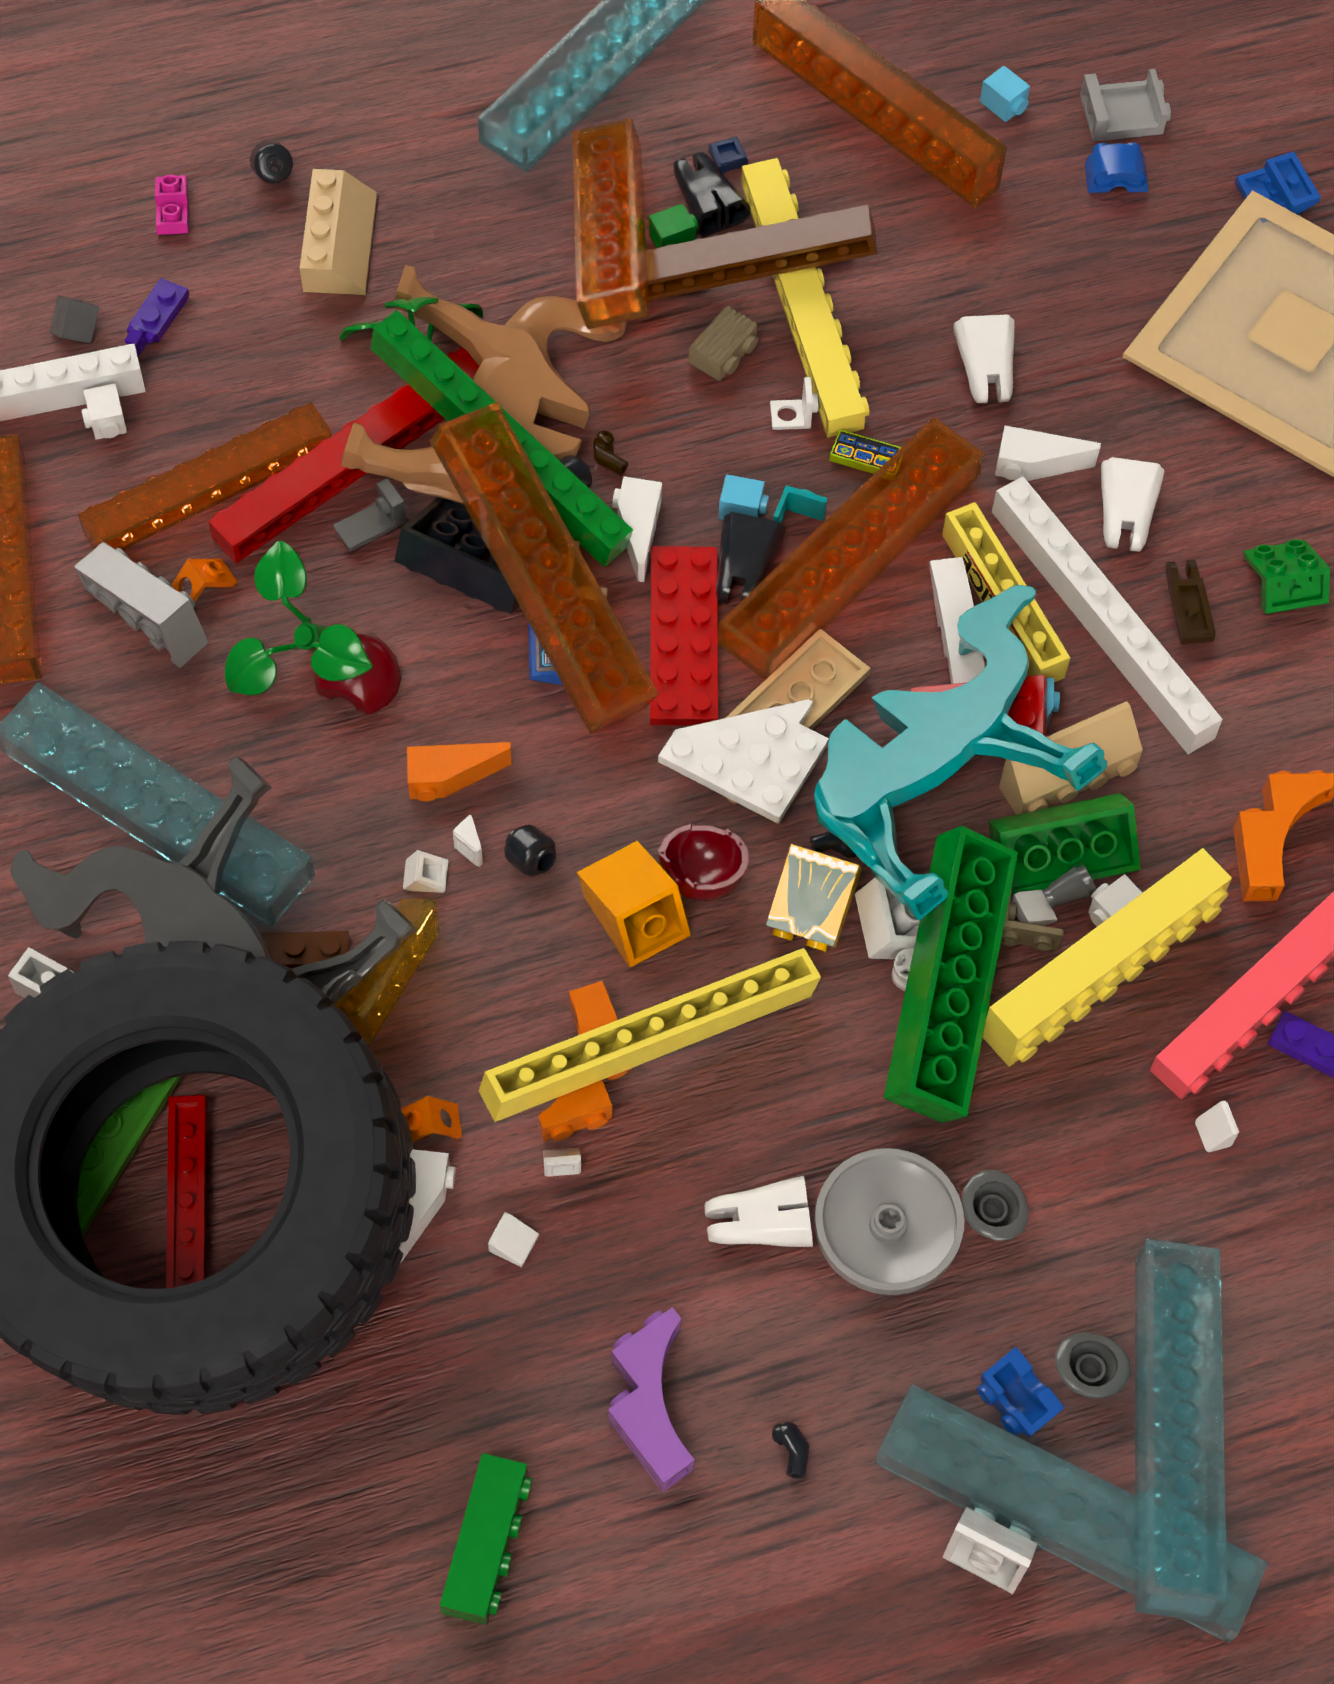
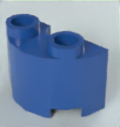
(1115, 167)
(1018, 1395)

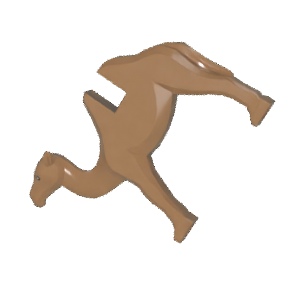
(511, 371)

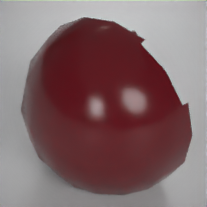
(373, 688)
(704, 861)

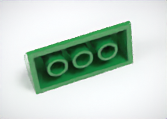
(1076, 834)

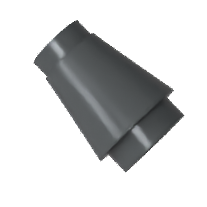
(1070, 887)

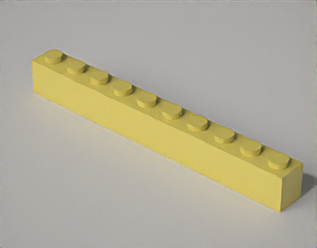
(808, 308)
(648, 1034)

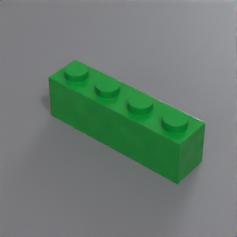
(485, 1538)

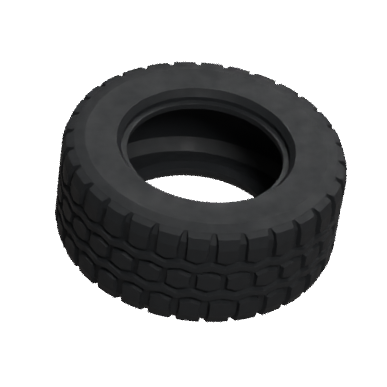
(312, 1272)

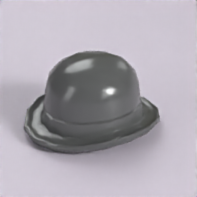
(995, 1205)
(1092, 1365)

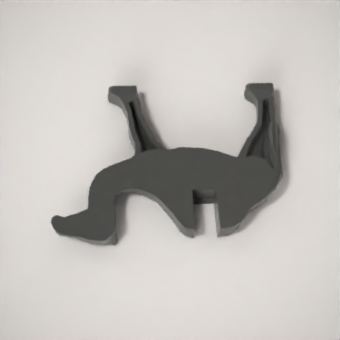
(184, 897)

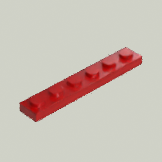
(186, 1190)

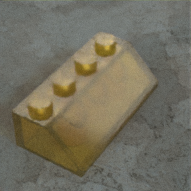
(375, 997)

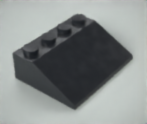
(450, 550)

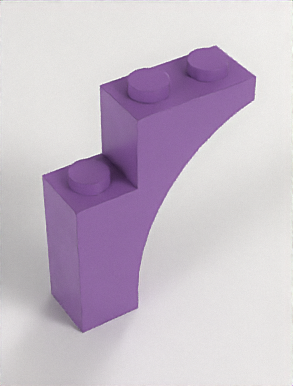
(642, 1415)

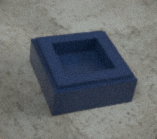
(728, 154)

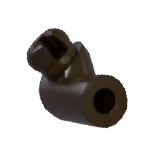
(605, 455)

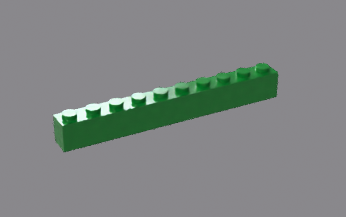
(456, 394)

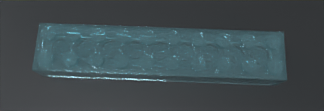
(577, 76)
(148, 799)
(1179, 1433)
(1039, 1493)

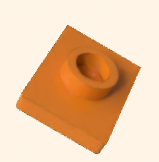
(204, 574)
(425, 1118)

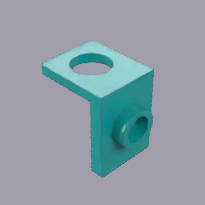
(801, 502)

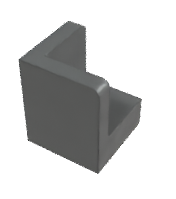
(74, 319)

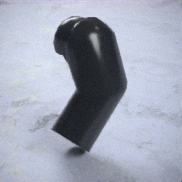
(829, 841)
(797, 1446)

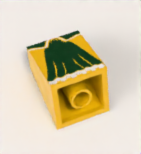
(813, 897)

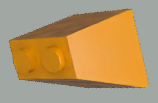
(635, 903)

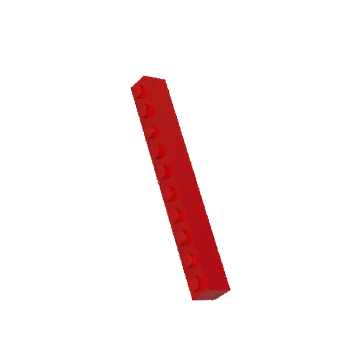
(318, 474)

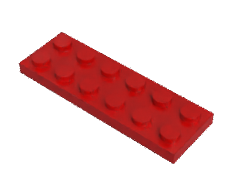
(684, 635)

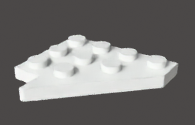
(750, 756)

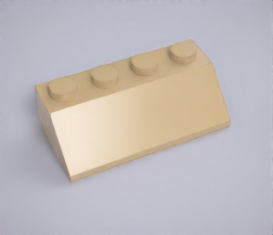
(337, 234)
(1113, 730)

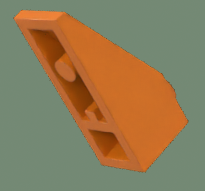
(449, 768)

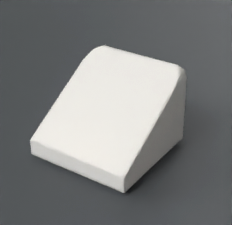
(467, 841)
(425, 873)
(1033, 908)
(1217, 1127)
(562, 1162)
(512, 1240)

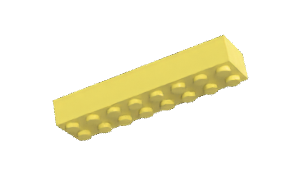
(1106, 958)

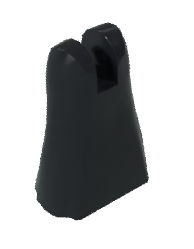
(710, 195)
(746, 553)

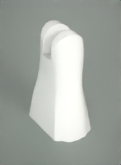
(987, 354)
(1129, 499)
(763, 1215)

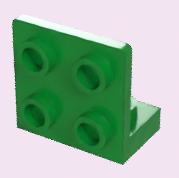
(1290, 575)

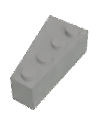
(143, 601)

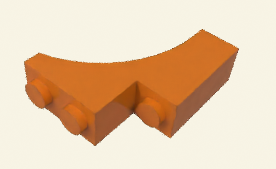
(1262, 833)
(591, 1104)

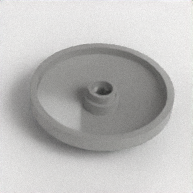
(889, 1221)

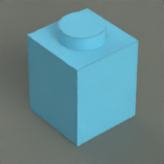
(1005, 94)
(742, 497)

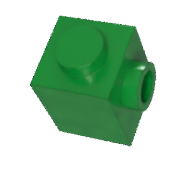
(672, 226)

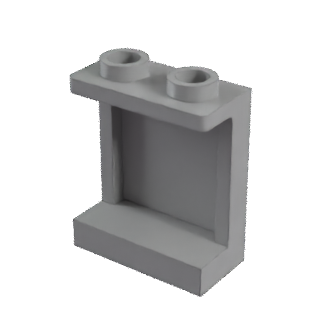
(1124, 108)

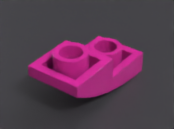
(171, 205)

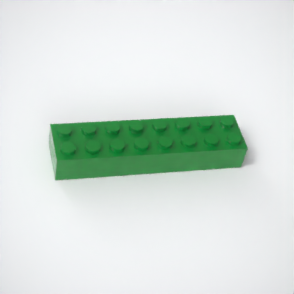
(951, 978)

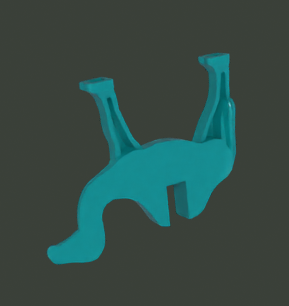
(933, 743)

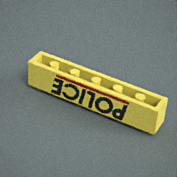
(991, 574)

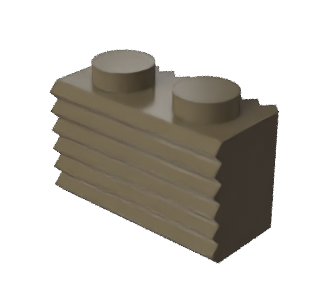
(723, 344)

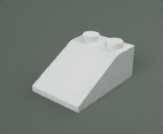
(884, 921)
(990, 1549)

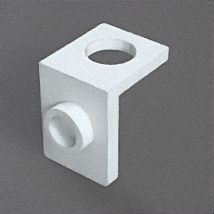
(802, 408)

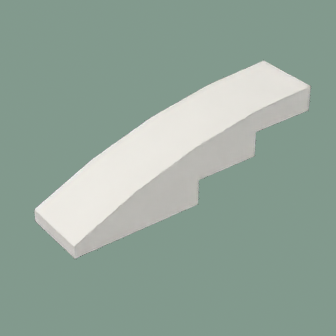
(952, 600)

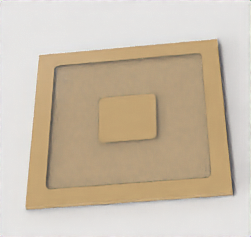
(1255, 330)

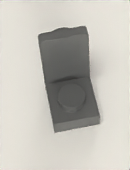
(374, 520)

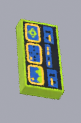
(861, 452)

